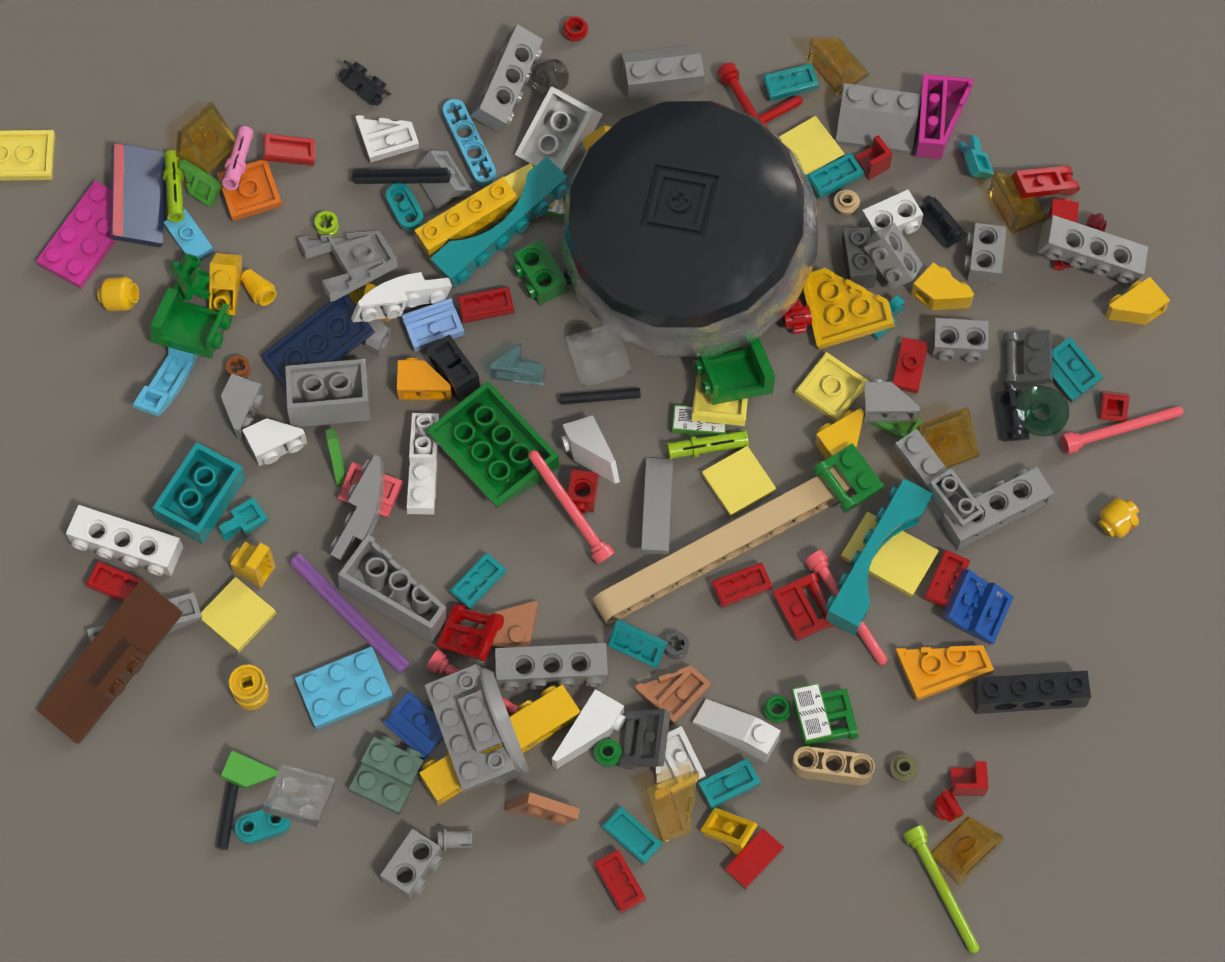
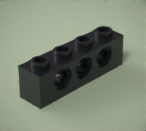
(1031, 692)

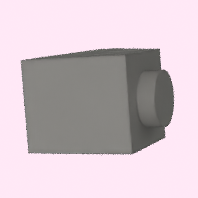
(887, 403)

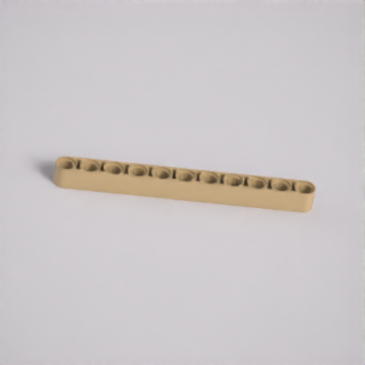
(716, 548)

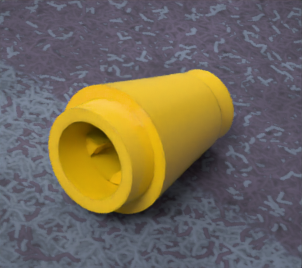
(259, 288)

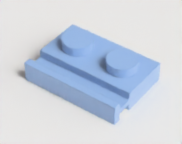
(432, 324)

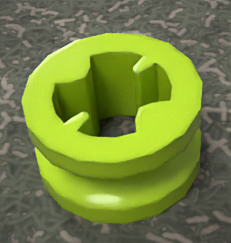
(329, 216)

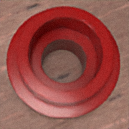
(572, 23)

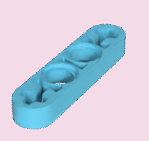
(471, 142)

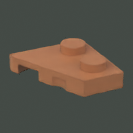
(517, 626)
(675, 691)
(542, 807)

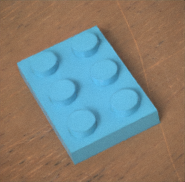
(344, 688)

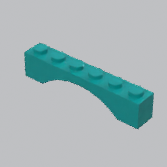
(462, 257)
(904, 512)

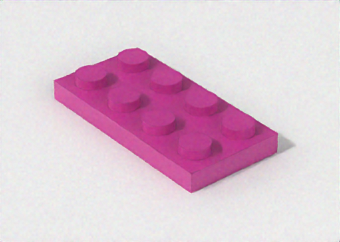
(81, 239)

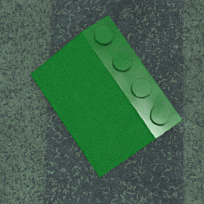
(492, 445)

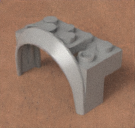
(475, 725)

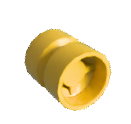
(249, 687)

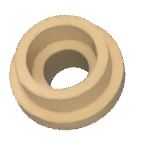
(846, 208)

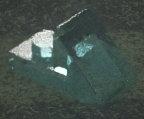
(510, 368)

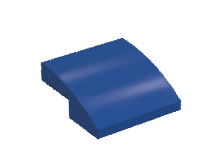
(977, 606)

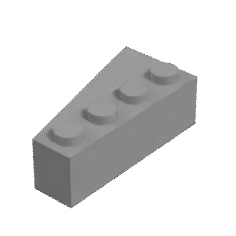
(391, 590)

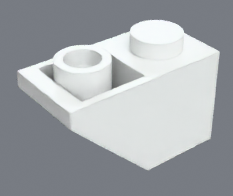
(273, 439)

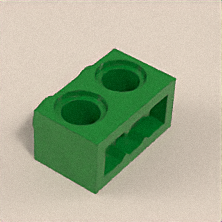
(544, 270)

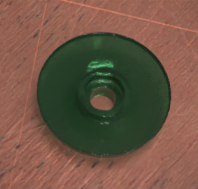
(1042, 400)

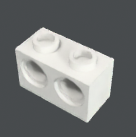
(888, 213)

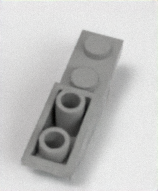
(932, 475)
(368, 501)

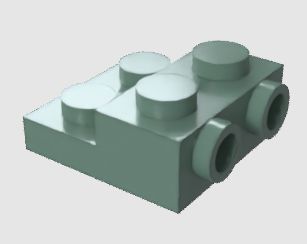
(387, 774)

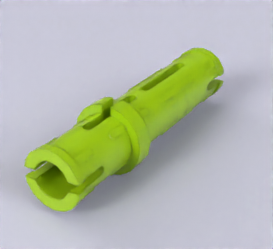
(175, 208)
(675, 449)

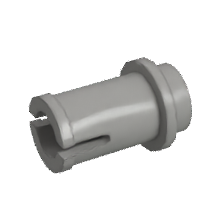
(454, 839)

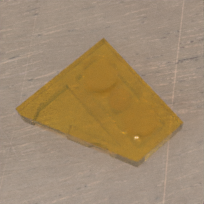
(673, 804)

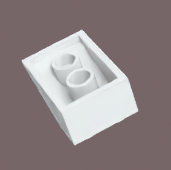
(558, 130)

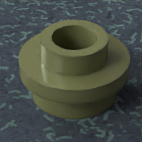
(902, 776)

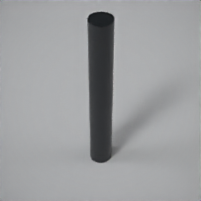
(598, 396)
(227, 817)

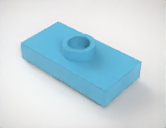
(189, 236)

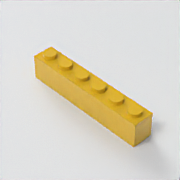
(531, 725)

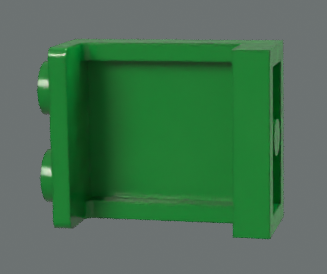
(189, 326)
(736, 374)

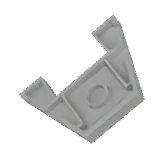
(360, 255)

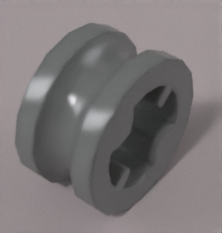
(681, 638)

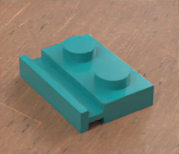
(1073, 370)

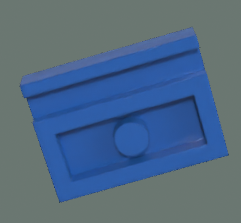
(415, 725)

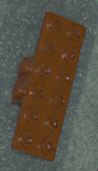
(110, 661)

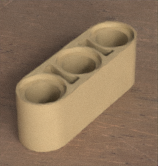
(846, 761)

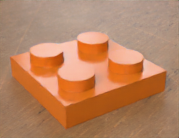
(255, 192)

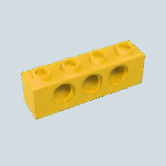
(468, 217)

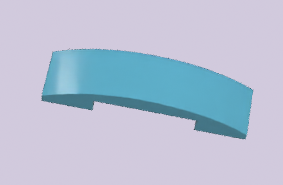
(166, 382)

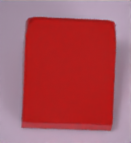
(1114, 406)

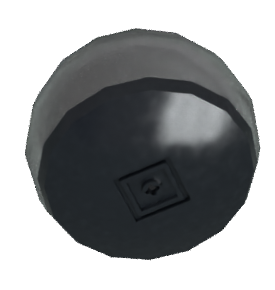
(689, 229)

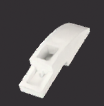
(394, 295)
(423, 465)

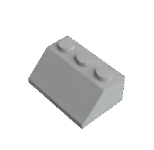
(663, 72)
(879, 112)
(327, 393)

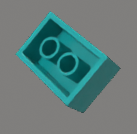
(199, 493)

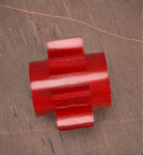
(798, 318)

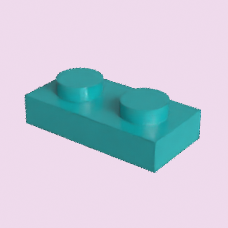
(729, 783)

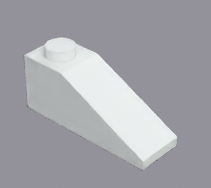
(589, 447)
(594, 723)
(738, 729)

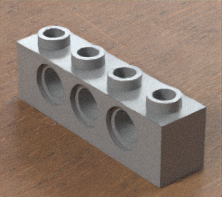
(488, 108)
(1106, 247)
(1037, 494)
(563, 656)

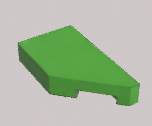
(200, 184)
(336, 456)
(245, 771)

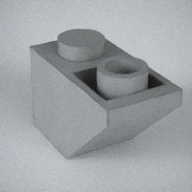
(241, 401)

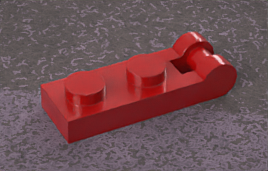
(1045, 182)

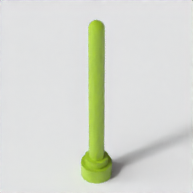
(917, 839)

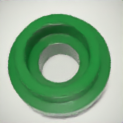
(780, 701)
(607, 761)

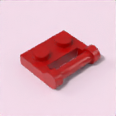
(797, 608)
(468, 640)

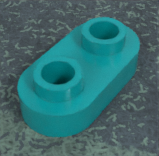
(406, 208)
(263, 827)

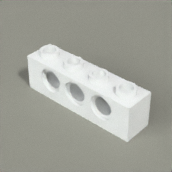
(89, 521)

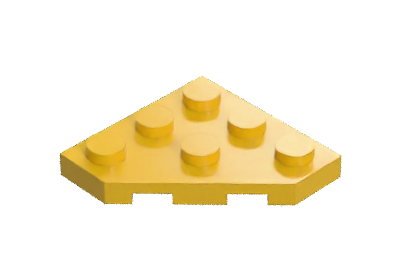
(843, 309)

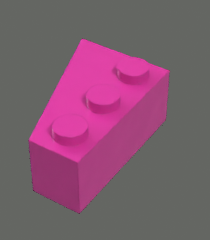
(939, 112)

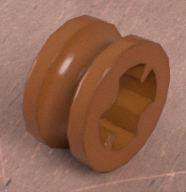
(236, 361)

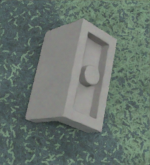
(443, 192)

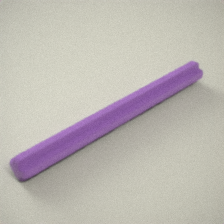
(349, 614)

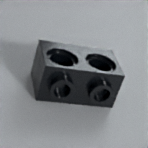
(453, 367)

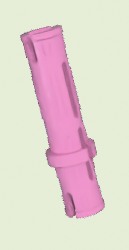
(236, 165)

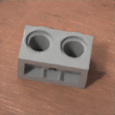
(990, 254)
(893, 256)
(959, 332)
(406, 862)

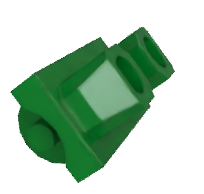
(189, 278)

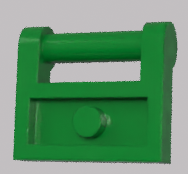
(854, 472)
(837, 708)

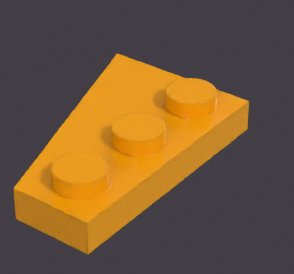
(941, 669)

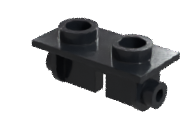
(372, 88)
(941, 222)
(1008, 415)

